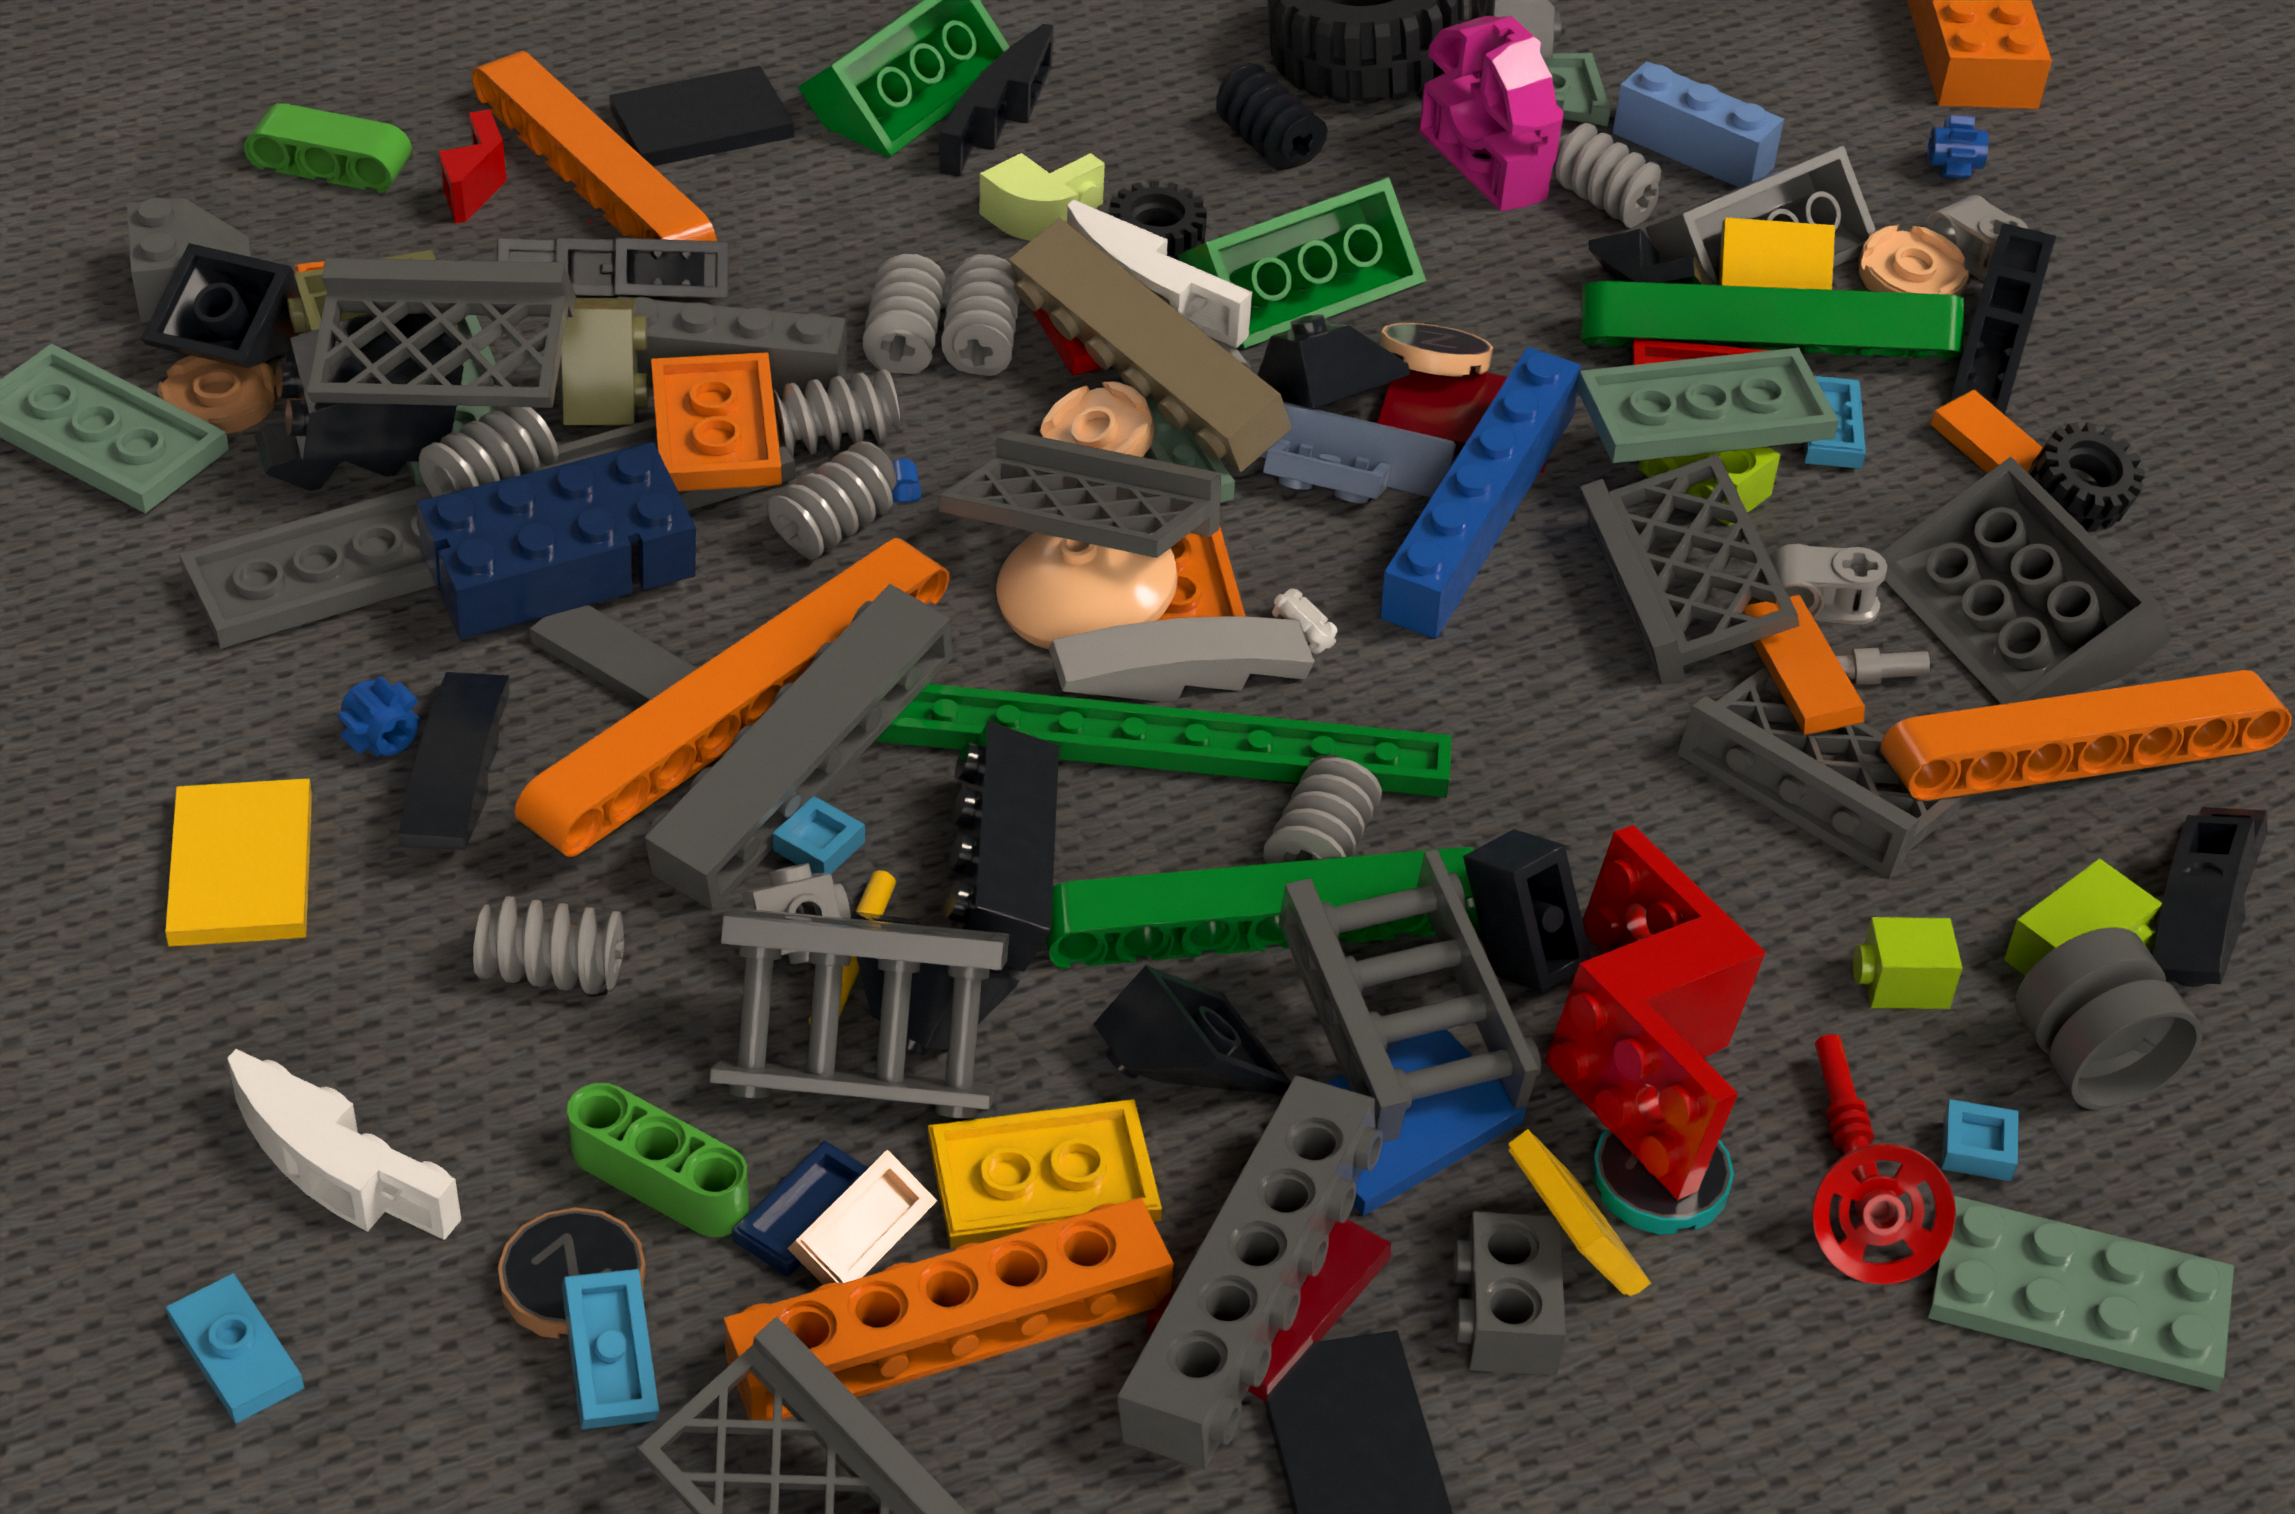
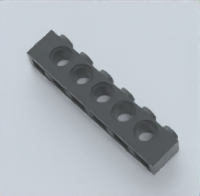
(1250, 1274)

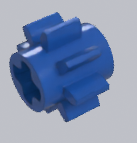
(1957, 147)
(379, 717)

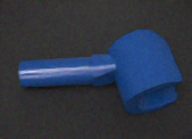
(907, 486)

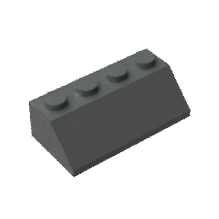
(1809, 191)

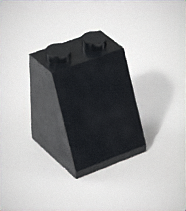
(361, 429)

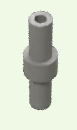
(1868, 666)

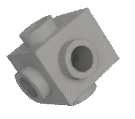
(798, 886)

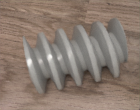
(1607, 174)
(904, 314)
(981, 315)
(837, 411)
(488, 451)
(834, 500)
(1325, 812)
(548, 947)

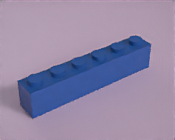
(1480, 493)

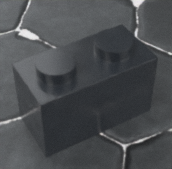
(1527, 909)

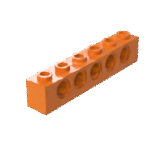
(1001, 1295)

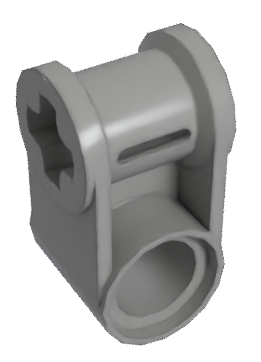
(1973, 228)
(1828, 582)

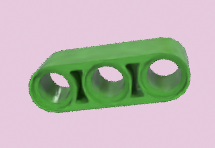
(328, 146)
(658, 1159)

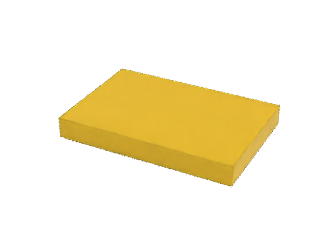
(239, 862)
(1038, 1168)

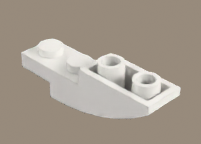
(1202, 298)
(318, 1147)

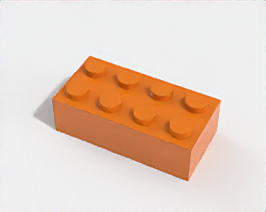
(1983, 52)

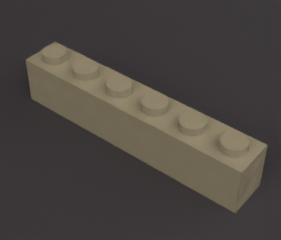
(1150, 346)

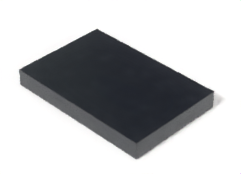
(702, 116)
(1355, 1431)

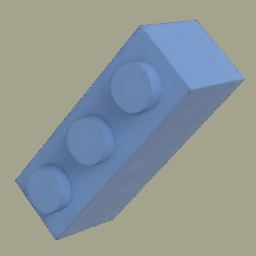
(1697, 125)

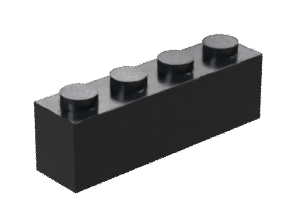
(1005, 839)

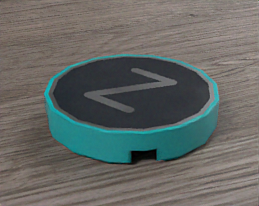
(1644, 1202)

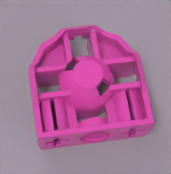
(1496, 112)

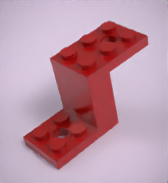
(1655, 1011)

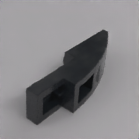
(2206, 893)

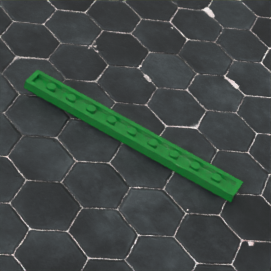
(1175, 737)

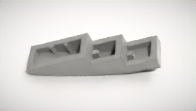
(1164, 655)

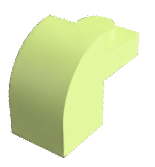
(1028, 199)

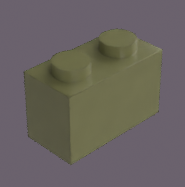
(601, 363)

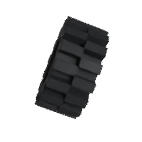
(1176, 211)
(2099, 458)

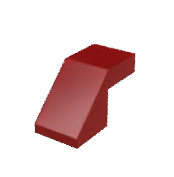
(473, 171)

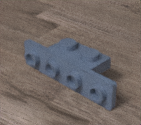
(1356, 456)

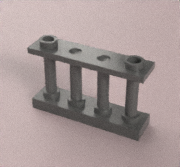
(899, 953)
(1362, 1036)

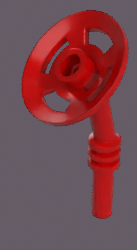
(1875, 1194)

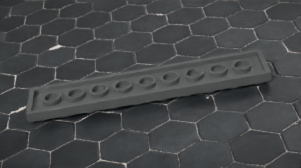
(355, 553)

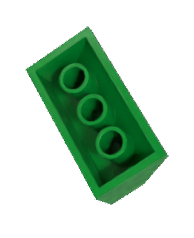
(905, 74)
(1316, 259)

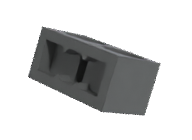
(1513, 1279)

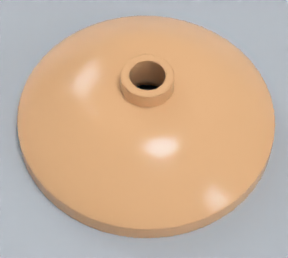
(1074, 587)

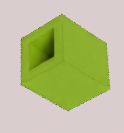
(1908, 963)

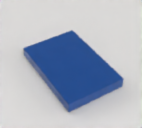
(1435, 1127)

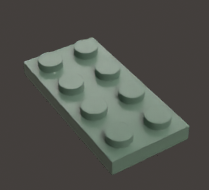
(1706, 405)
(104, 428)
(2085, 1293)

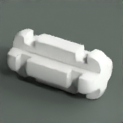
(1310, 618)

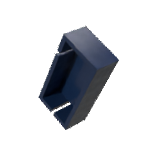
(556, 539)

